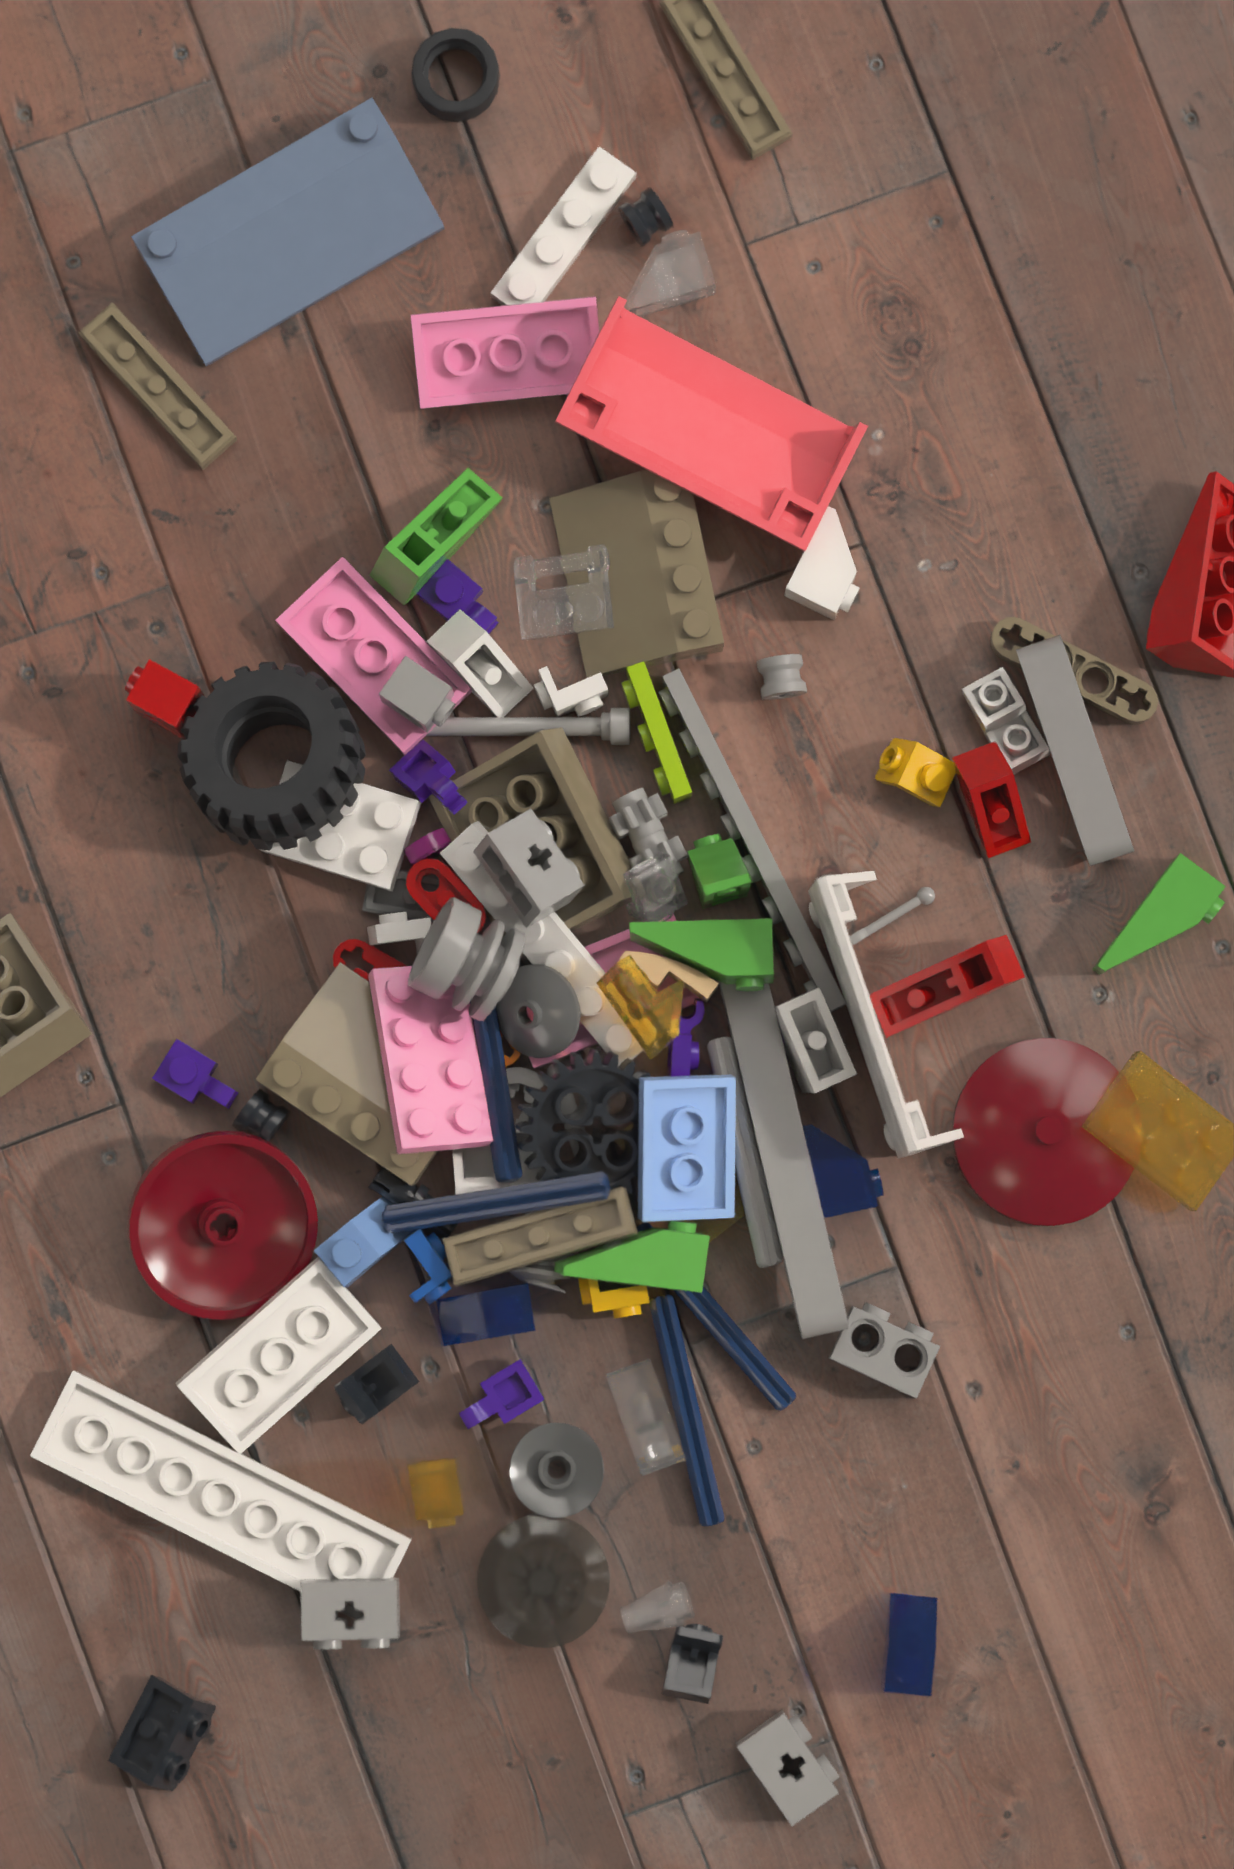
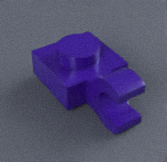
(454, 591)
(427, 772)
(682, 1051)
(191, 1073)
(506, 1393)

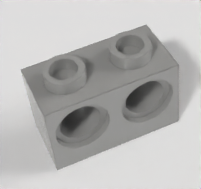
(880, 1361)

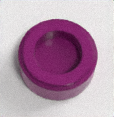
(427, 846)

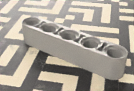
(1075, 750)

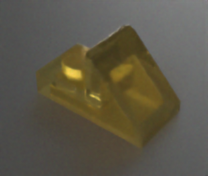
(647, 1014)

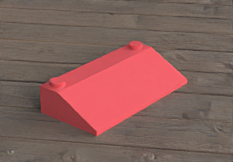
(709, 427)

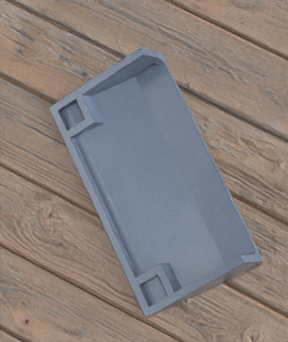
(288, 232)

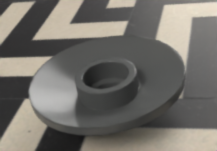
(554, 1011)
(556, 1496)

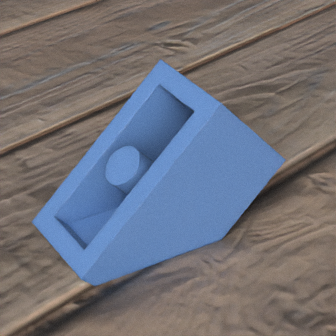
(360, 1244)

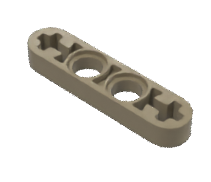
(1080, 663)

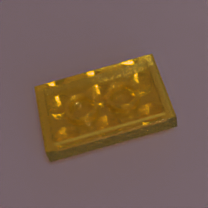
(1163, 1130)

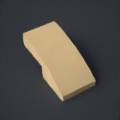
(659, 967)

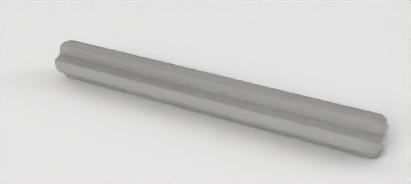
(748, 1162)

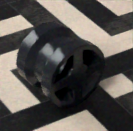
(645, 216)
(261, 1116)

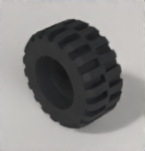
(238, 712)

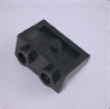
(162, 1734)

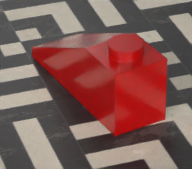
(946, 985)

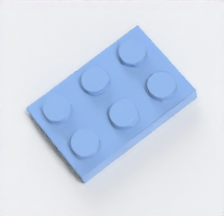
(686, 1147)

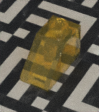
(437, 1491)

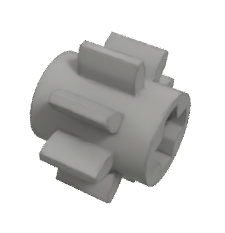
(637, 815)
(656, 843)

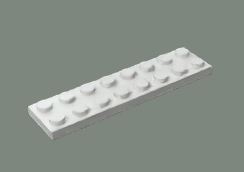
(212, 1491)

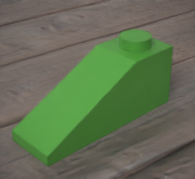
(434, 536)
(718, 871)
(1172, 907)
(722, 949)
(653, 1257)

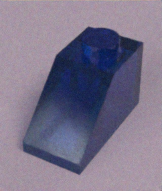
(841, 1175)
(486, 1315)
(910, 1645)

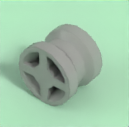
(781, 677)

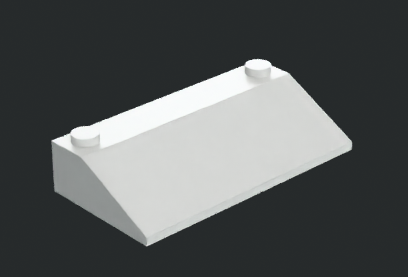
(830, 910)

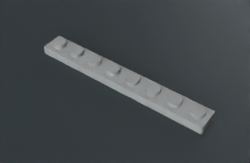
(741, 825)

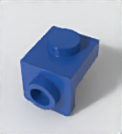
(431, 1255)

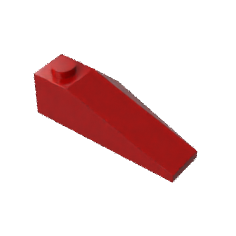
(1195, 603)

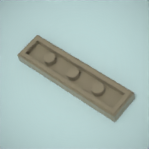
(728, 74)
(157, 386)
(538, 1237)

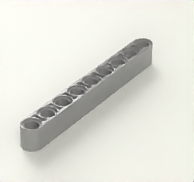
(785, 1161)

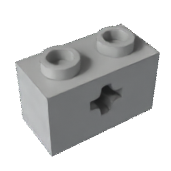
(508, 859)
(326, 1597)
(763, 1752)

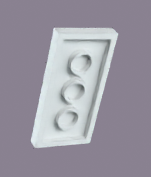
(278, 1355)

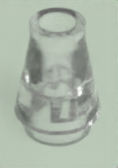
(659, 1609)

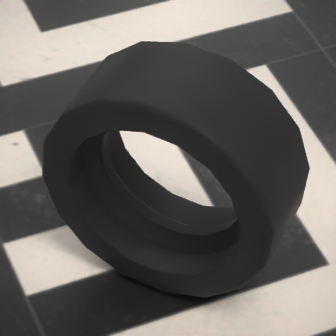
(447, 40)

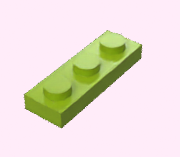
(656, 734)

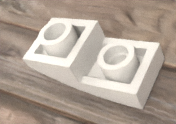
(1005, 719)

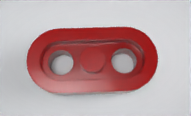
(449, 887)

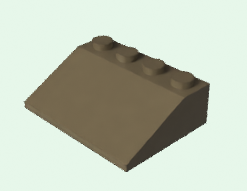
(655, 573)
(549, 779)
(35, 1011)
(336, 1073)

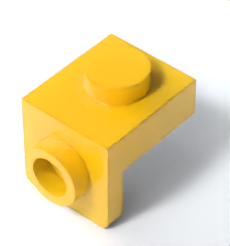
(916, 770)
(622, 1301)

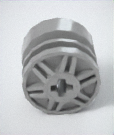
(474, 963)

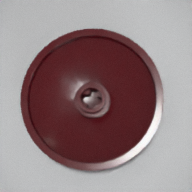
(1027, 1136)
(221, 1224)

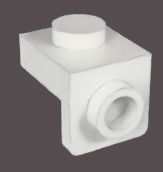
(579, 697)
(397, 928)

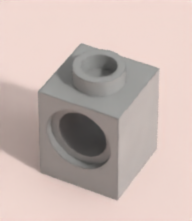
(418, 695)

